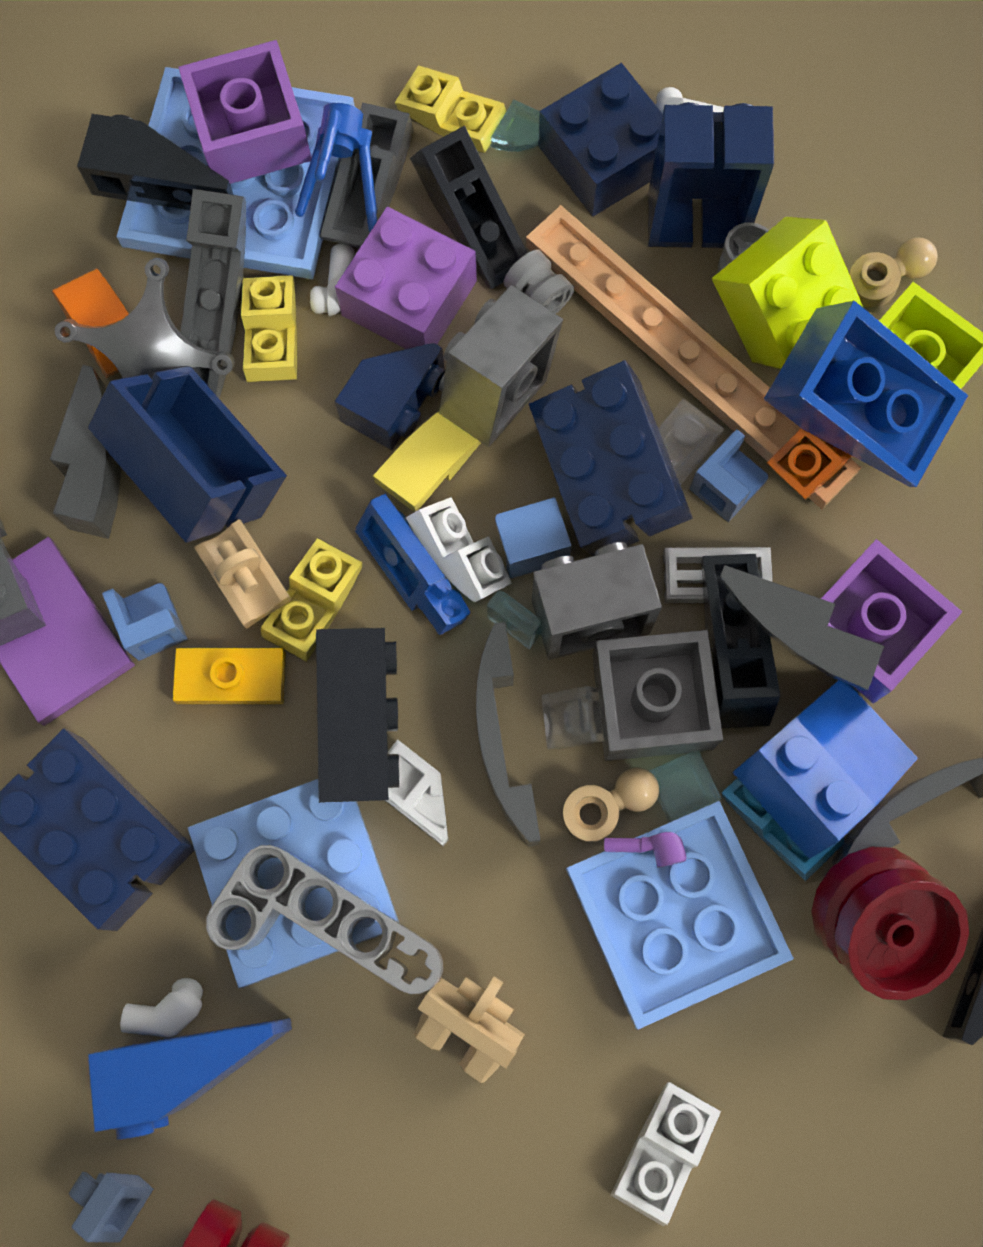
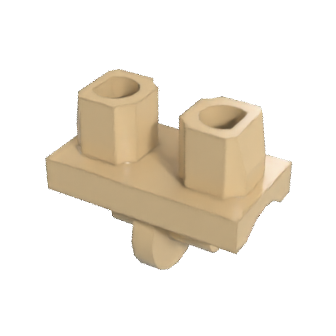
(243, 574)
(474, 1017)

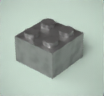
(498, 364)
(595, 599)
(657, 695)

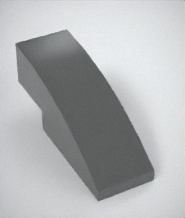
(389, 146)
(90, 472)
(802, 627)

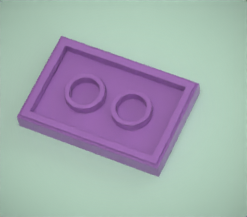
(73, 651)

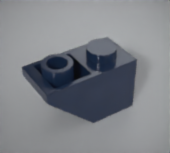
(389, 390)

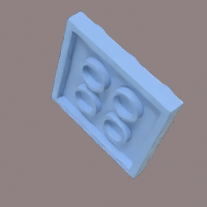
(323, 836)
(681, 926)

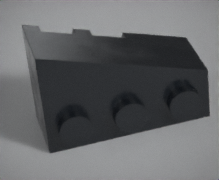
(355, 715)

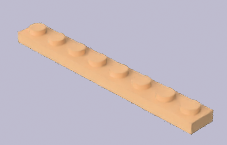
(671, 339)

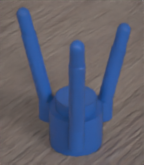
(338, 137)

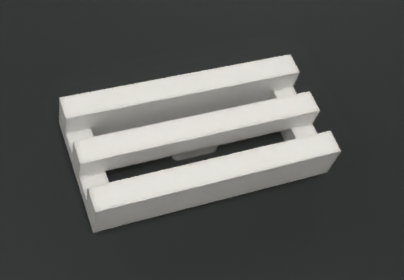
(672, 576)

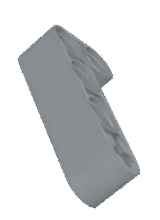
(335, 929)

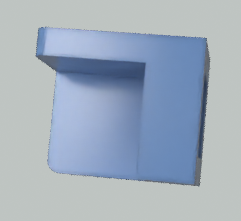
(728, 478)
(532, 536)
(145, 620)

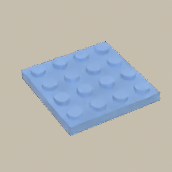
(274, 234)

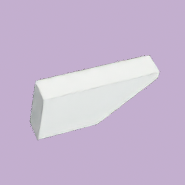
(419, 793)

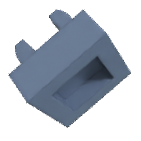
(108, 1204)

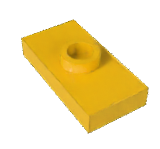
(229, 676)

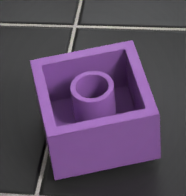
(246, 112)
(406, 281)
(892, 607)

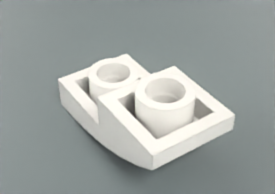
(468, 565)
(665, 1153)

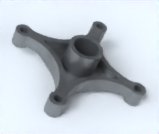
(146, 337)

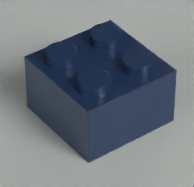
(602, 138)

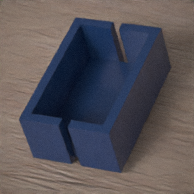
(710, 158)
(186, 451)
(609, 459)
(89, 831)

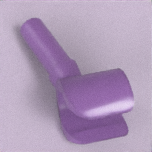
(666, 846)

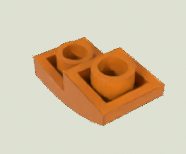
(92, 303)
(807, 462)

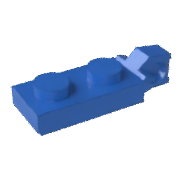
(409, 565)

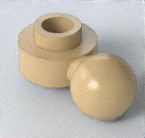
(913, 259)
(634, 790)

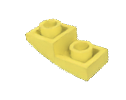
(443, 106)
(269, 328)
(425, 461)
(317, 593)

